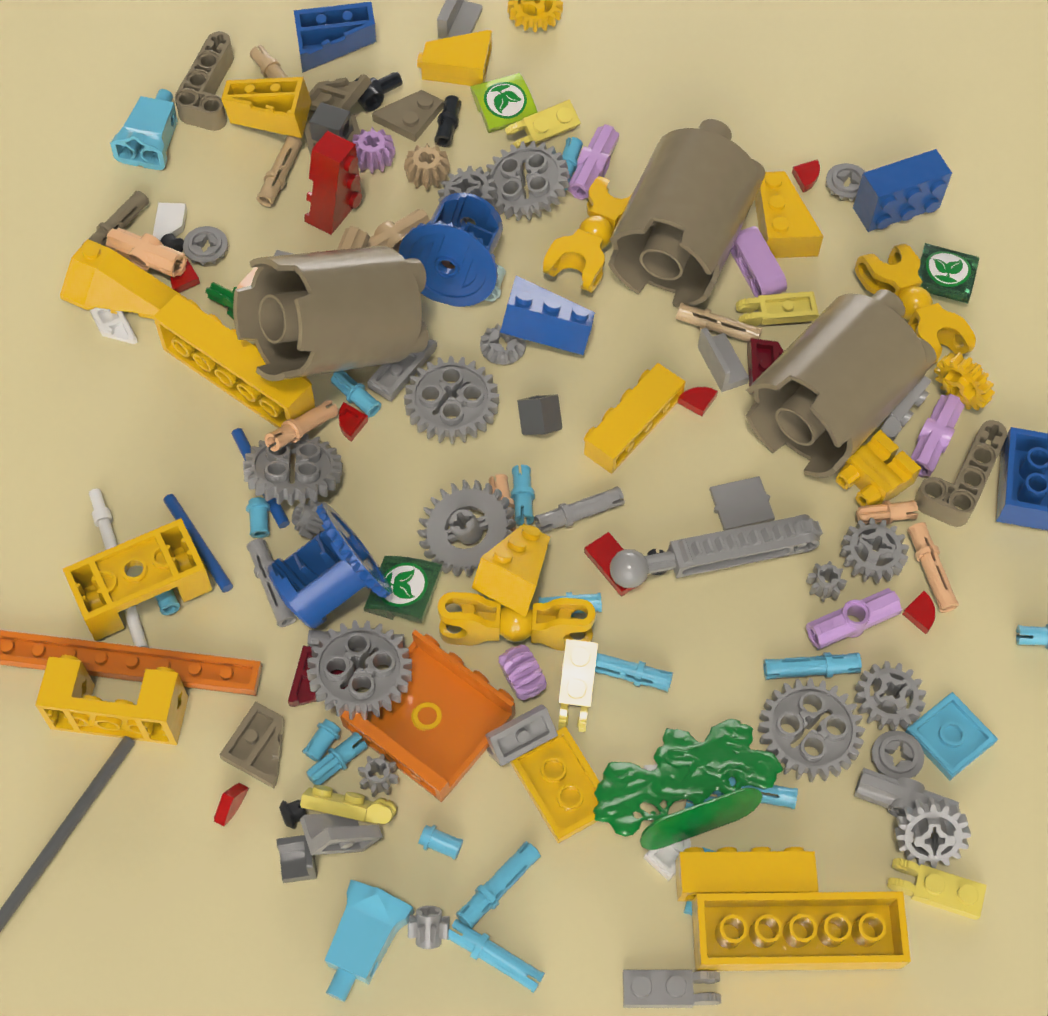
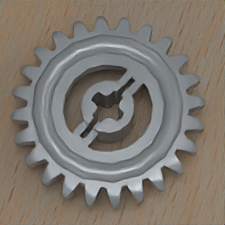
(455, 512)

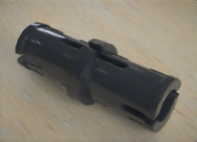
(447, 121)

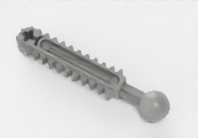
(719, 550)

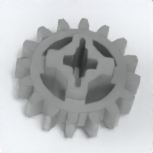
(470, 182)
(888, 554)
(887, 708)
(948, 836)

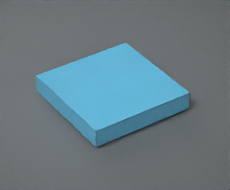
(951, 736)

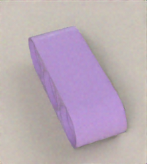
(758, 263)

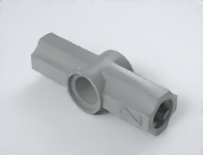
(893, 792)

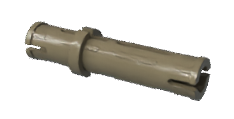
(120, 217)

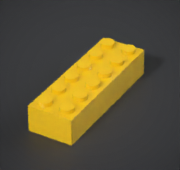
(229, 363)
(800, 931)

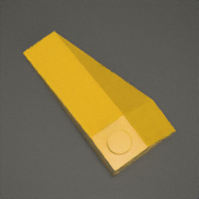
(112, 282)

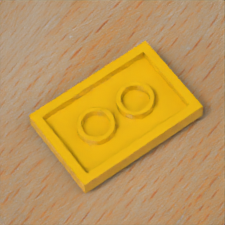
(560, 784)

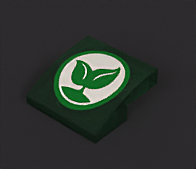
(947, 272)
(412, 587)

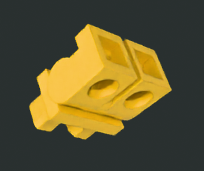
(878, 471)

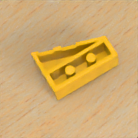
(268, 104)
(785, 219)
(513, 568)

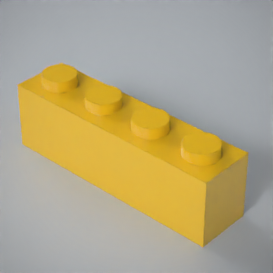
(633, 417)
(745, 871)

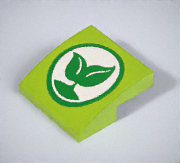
(503, 101)

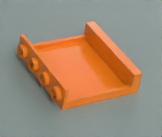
(468, 709)

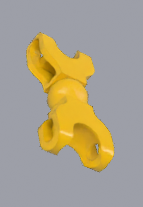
(585, 246)
(925, 318)
(486, 621)

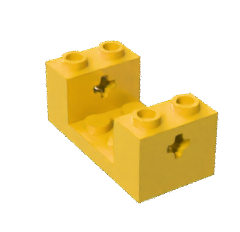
(105, 589)
(69, 706)

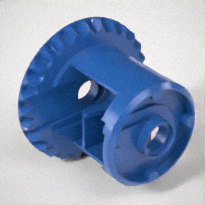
(462, 244)
(326, 571)

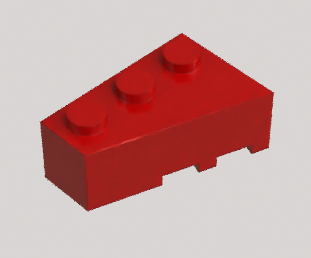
(335, 182)

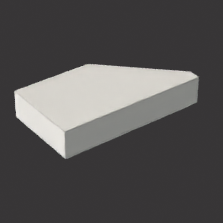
(169, 219)
(113, 325)
(664, 858)

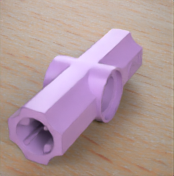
(593, 161)
(937, 433)
(869, 611)

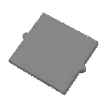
(742, 503)

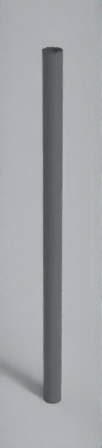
(64, 830)

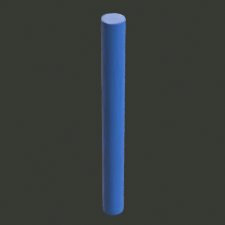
(276, 509)
(201, 547)

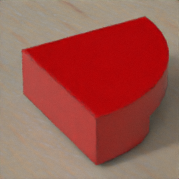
(806, 174)
(186, 280)
(698, 399)
(351, 421)
(921, 612)
(230, 803)

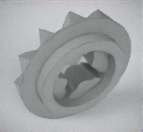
(839, 174)
(198, 237)
(493, 350)
(910, 750)

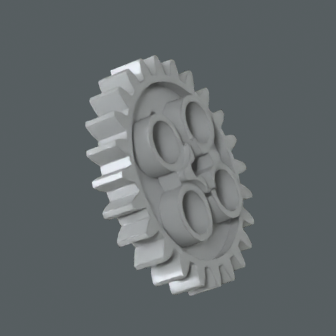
(545, 180)
(451, 399)
(316, 470)
(382, 684)
(833, 750)

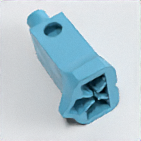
(147, 132)
(363, 936)

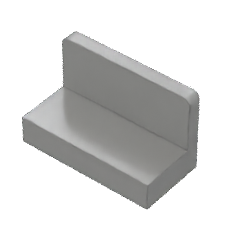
(457, 18)
(722, 360)
(520, 735)
(337, 834)

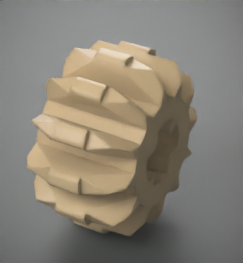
(427, 166)

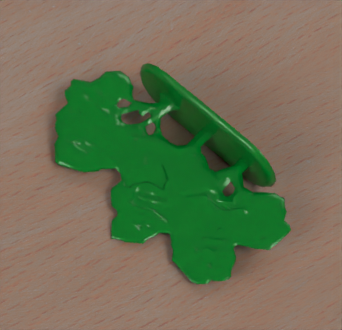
(688, 772)

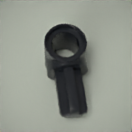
(374, 94)

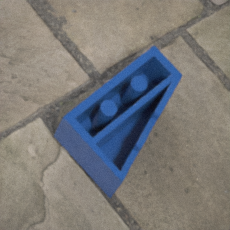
(333, 32)
(546, 318)

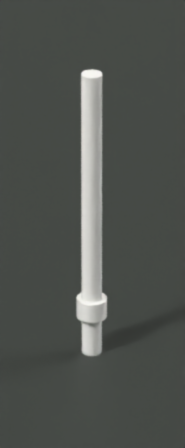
(103, 519)

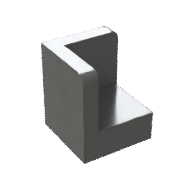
(331, 119)
(540, 414)
(296, 859)

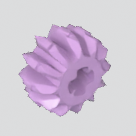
(374, 150)
(522, 672)

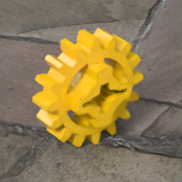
(535, 13)
(964, 380)

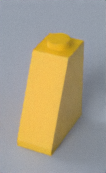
(457, 58)

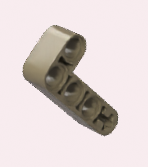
(196, 95)
(973, 472)

